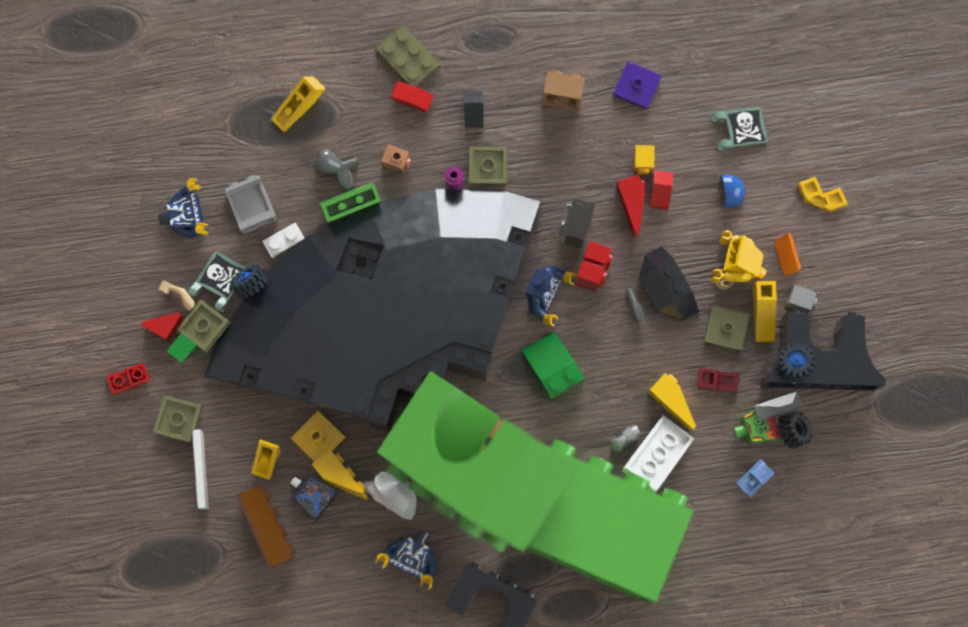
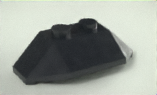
(667, 285)

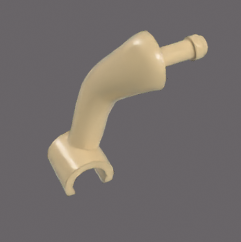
(187, 301)

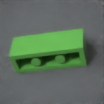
(349, 202)

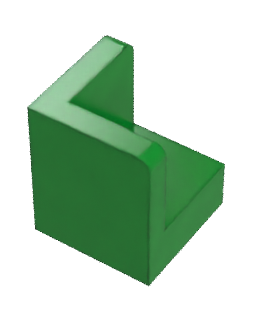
(182, 348)

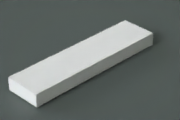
(200, 469)

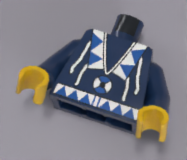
(185, 212)
(542, 290)
(411, 557)

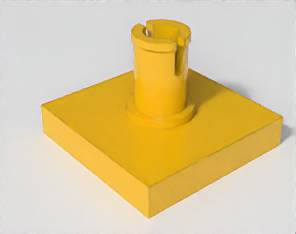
(318, 436)

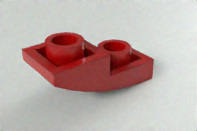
(411, 95)
(127, 379)

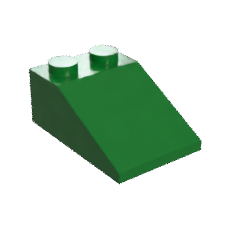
(553, 365)

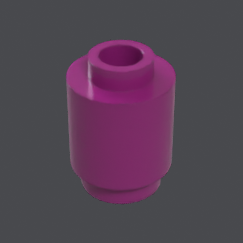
(456, 183)

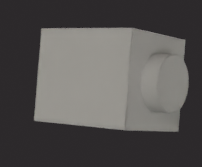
(801, 299)

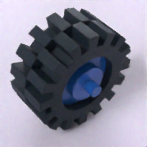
(248, 281)
(797, 361)

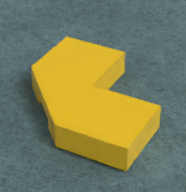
(826, 201)

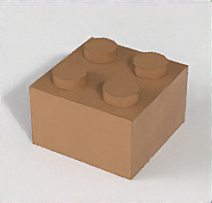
(563, 90)

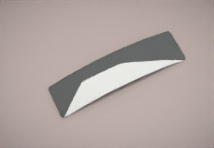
(778, 405)

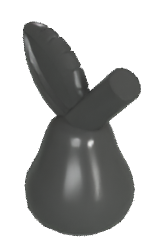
(329, 163)

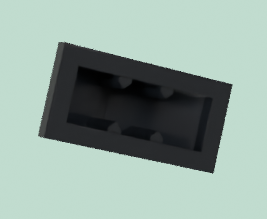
(473, 109)

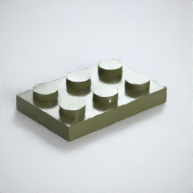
(407, 56)

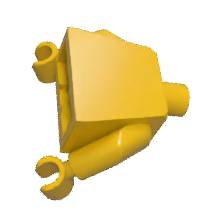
(742, 260)

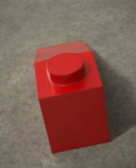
(632, 197)

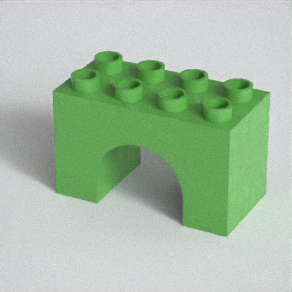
(494, 490)

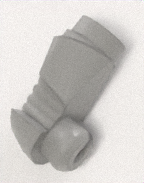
(627, 437)

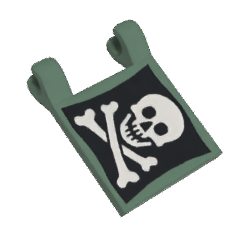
(743, 126)
(217, 278)

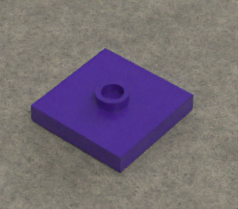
(637, 85)

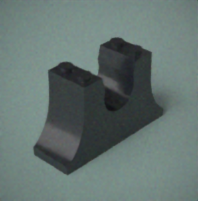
(841, 368)

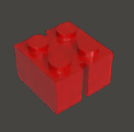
(592, 268)

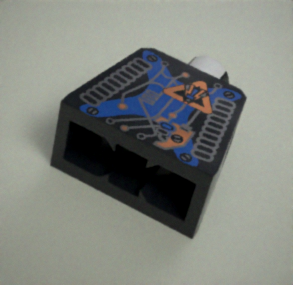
(313, 495)

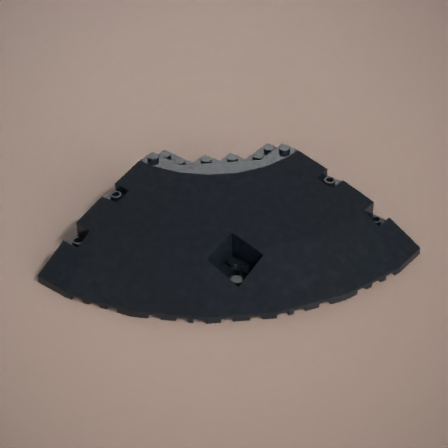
(381, 328)

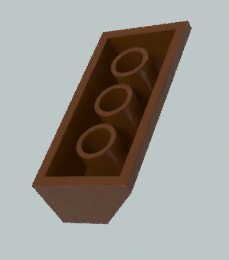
(266, 527)

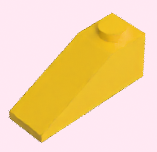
(298, 102)
(670, 396)

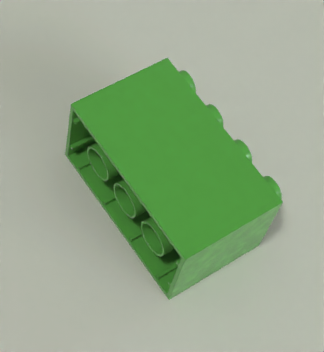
(613, 528)

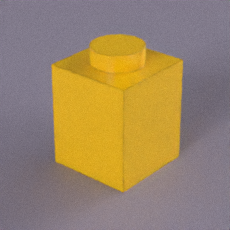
(643, 159)

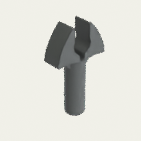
(637, 309)

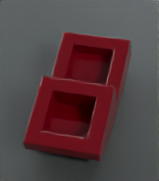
(718, 380)

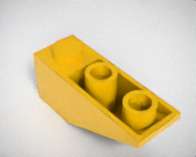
(764, 310)
(335, 474)

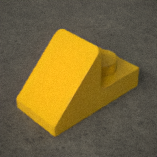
(265, 459)

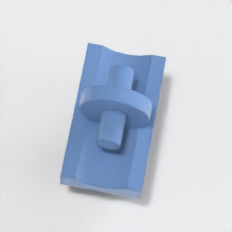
(755, 478)

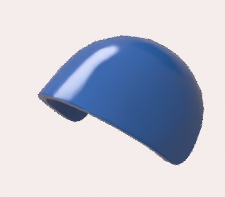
(733, 191)

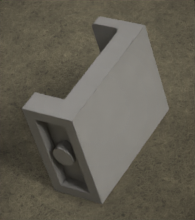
(250, 204)

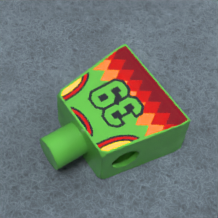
(758, 430)

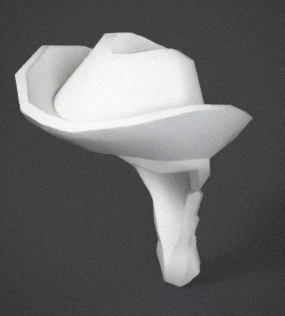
(392, 494)

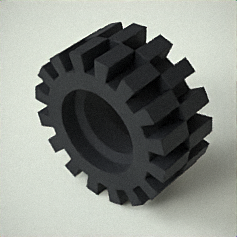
(795, 429)

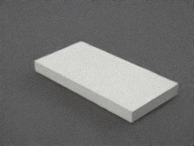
(659, 453)

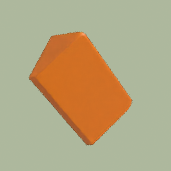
(787, 254)

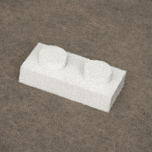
(283, 240)

